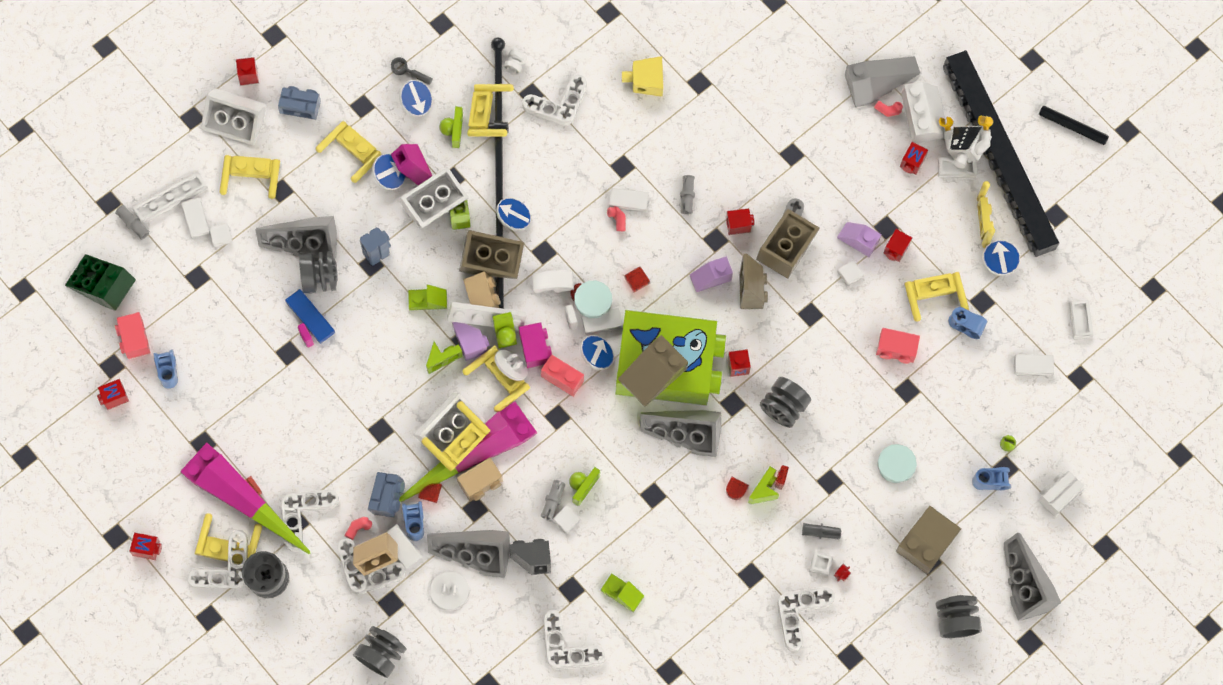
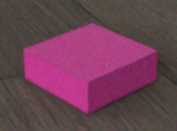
(305, 335)

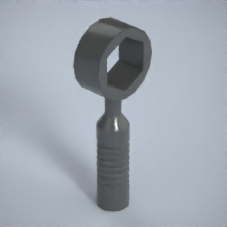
(422, 77)

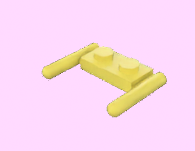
(481, 110)
(355, 145)
(250, 167)
(984, 211)
(934, 287)
(513, 387)
(463, 443)
(218, 548)

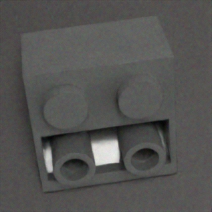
(532, 556)

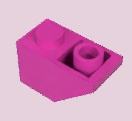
(411, 163)

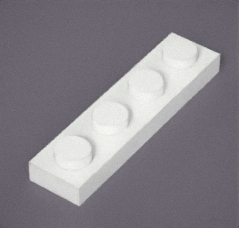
(481, 314)

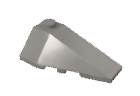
(878, 77)
(300, 236)
(690, 429)
(480, 550)
(1031, 587)

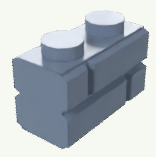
(299, 102)
(375, 245)
(386, 494)

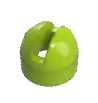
(1007, 446)

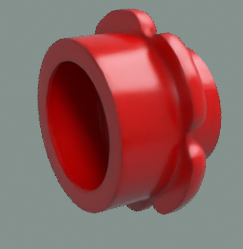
(842, 573)

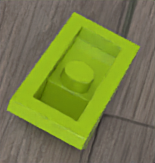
(460, 216)
(428, 298)
(438, 360)
(762, 492)
(622, 592)

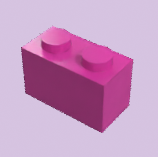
(534, 344)

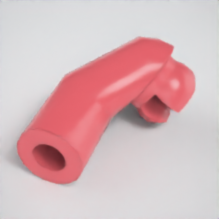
(888, 111)
(619, 216)
(356, 525)

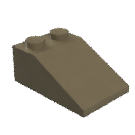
(787, 243)
(491, 255)
(752, 284)
(653, 371)
(928, 539)

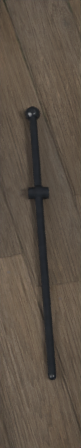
(498, 45)

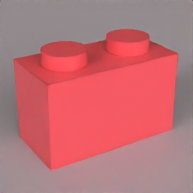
(133, 335)
(897, 345)
(562, 375)

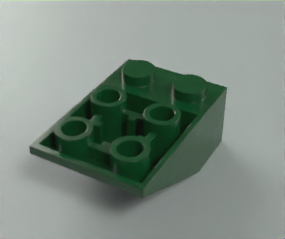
(101, 281)

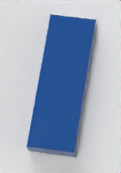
(310, 316)

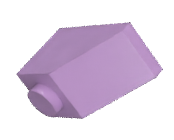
(860, 237)
(712, 274)
(470, 340)

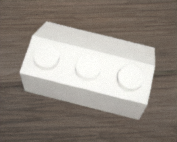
(923, 111)
(233, 116)
(433, 198)
(446, 422)

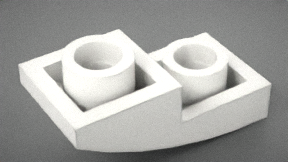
(553, 280)
(407, 552)

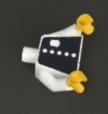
(967, 142)

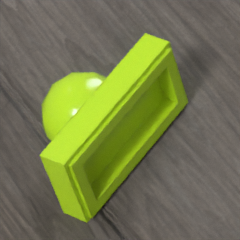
(453, 127)
(504, 330)
(583, 484)

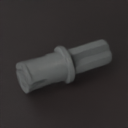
(821, 531)

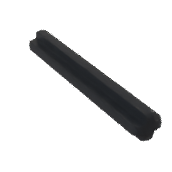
(1073, 125)

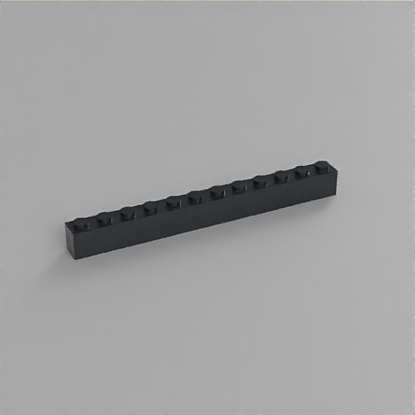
(1001, 155)

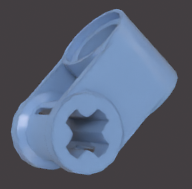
(969, 322)
(166, 365)
(996, 479)
(413, 517)

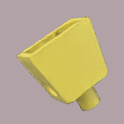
(646, 76)

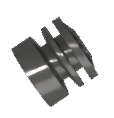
(318, 272)
(785, 402)
(264, 564)
(958, 614)
(381, 649)

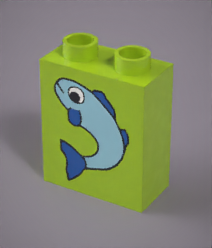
(691, 337)

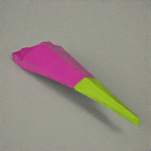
(508, 430)
(219, 478)

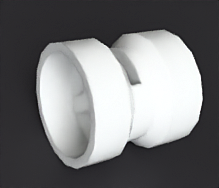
(515, 61)

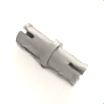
(687, 194)
(132, 222)
(552, 500)

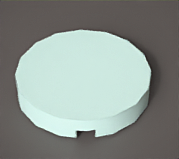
(593, 299)
(897, 463)

